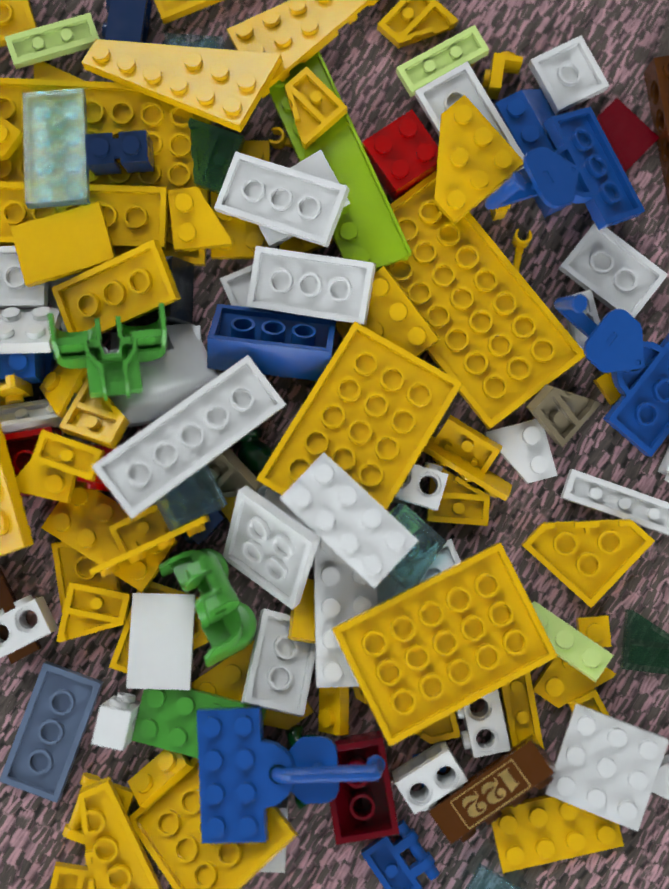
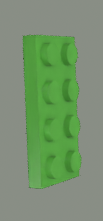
(170, 718)

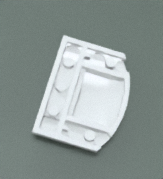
(167, 379)

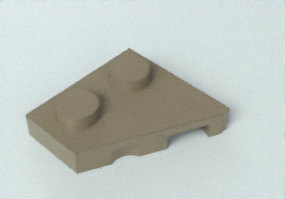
(561, 412)

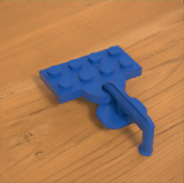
(576, 172)
(636, 368)
(239, 780)

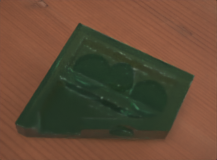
(212, 153)
(644, 645)

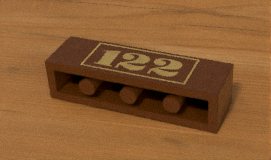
(492, 789)

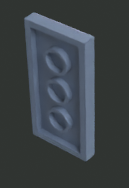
(51, 731)

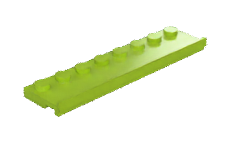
(367, 225)

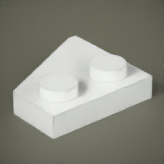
(526, 449)

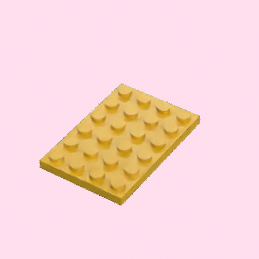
(366, 414)
(444, 643)

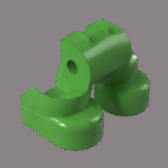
(112, 372)
(223, 618)

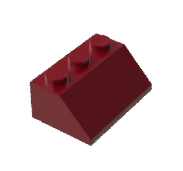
(363, 807)

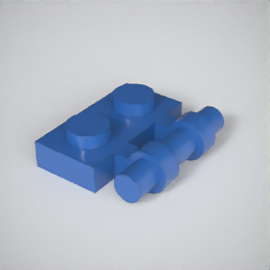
(391, 867)

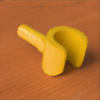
(282, 142)
(519, 246)

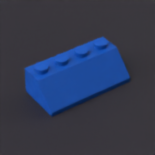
(524, 117)
(274, 340)

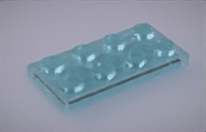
(55, 148)

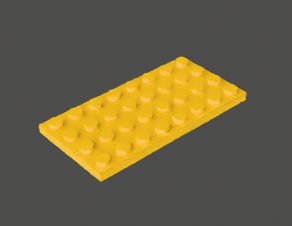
(483, 310)

